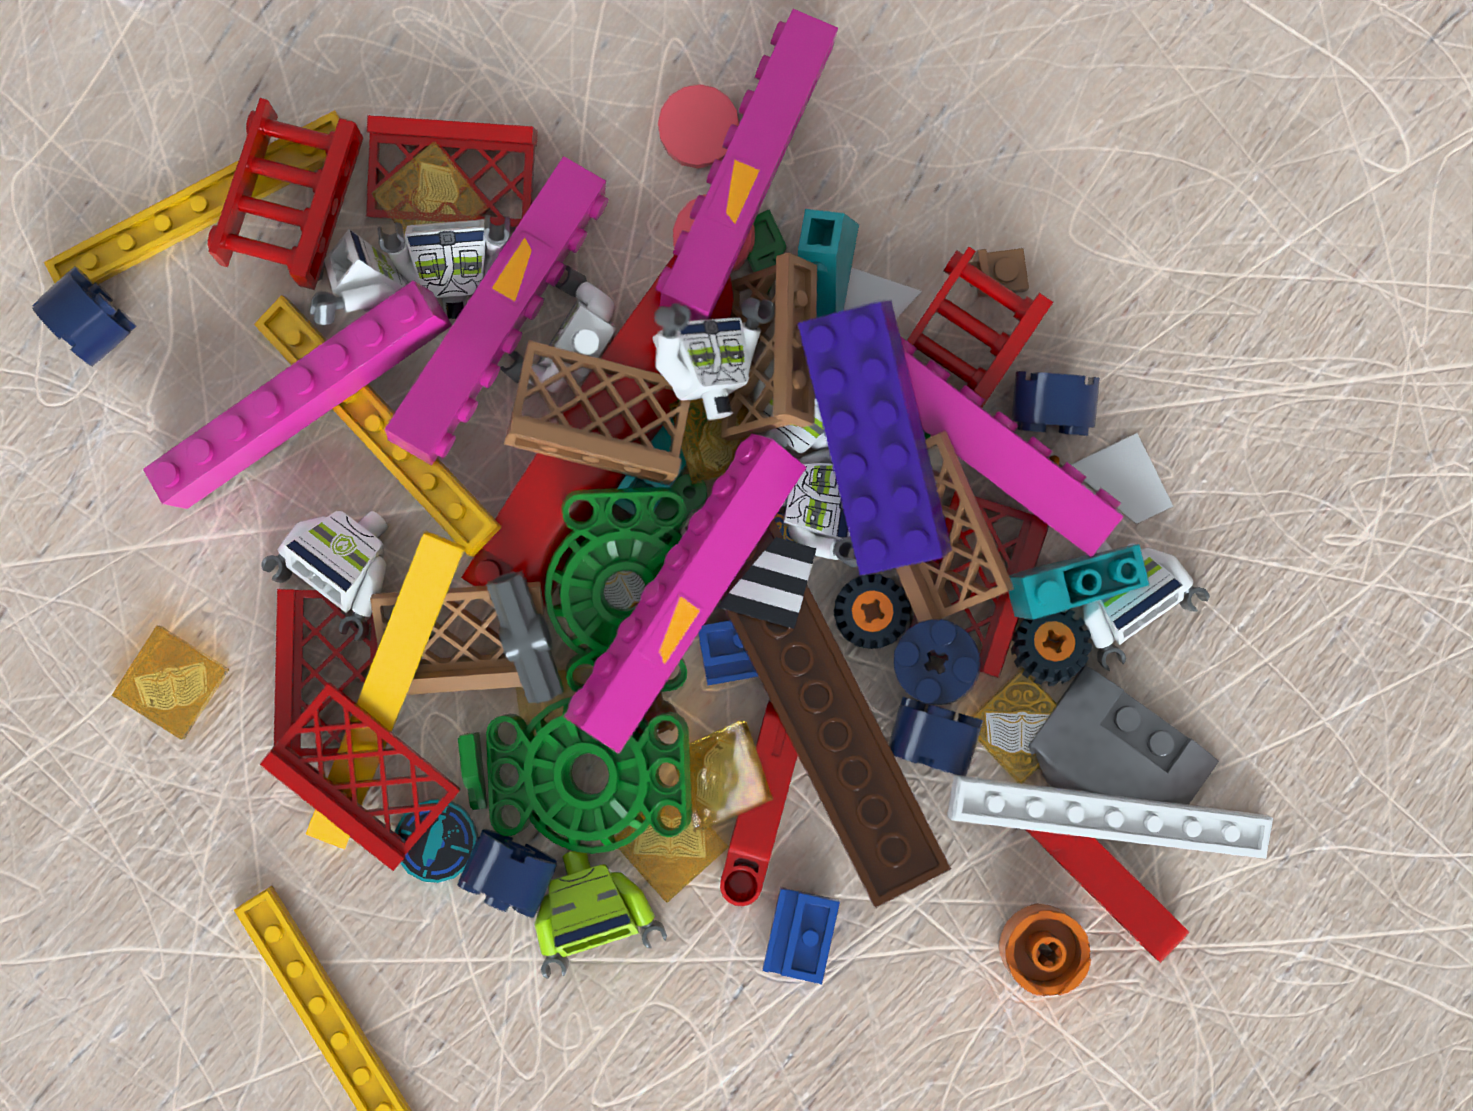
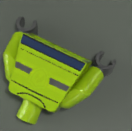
(589, 911)

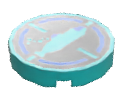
(443, 847)

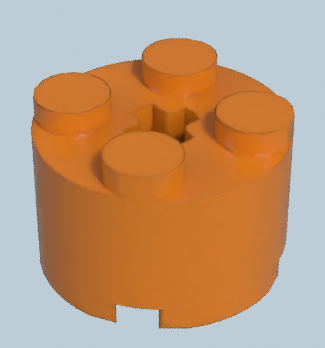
(1034, 971)

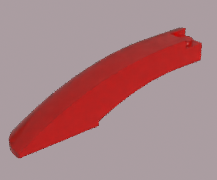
(533, 512)

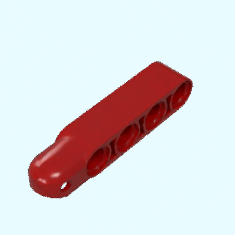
(757, 828)
(1115, 891)

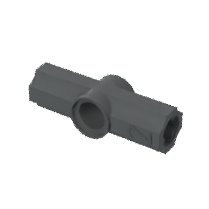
(525, 637)

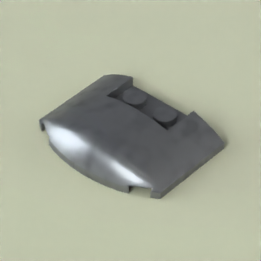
(1117, 746)

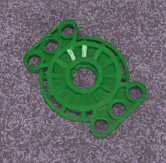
(608, 549)
(552, 799)

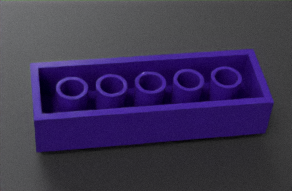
(875, 437)

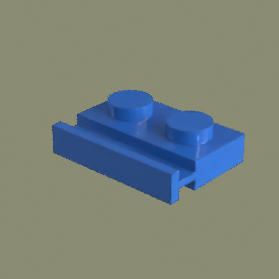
(724, 654)
(801, 935)

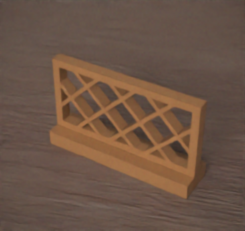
(791, 382)
(583, 445)
(926, 580)
(458, 672)

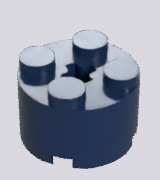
(83, 316)
(1055, 401)
(914, 654)
(934, 737)
(507, 873)

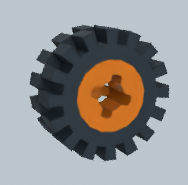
(853, 617)
(1040, 655)

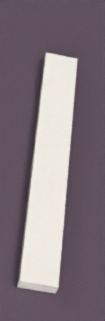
(1109, 817)

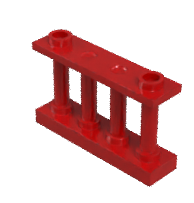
(314, 222)
(1003, 346)

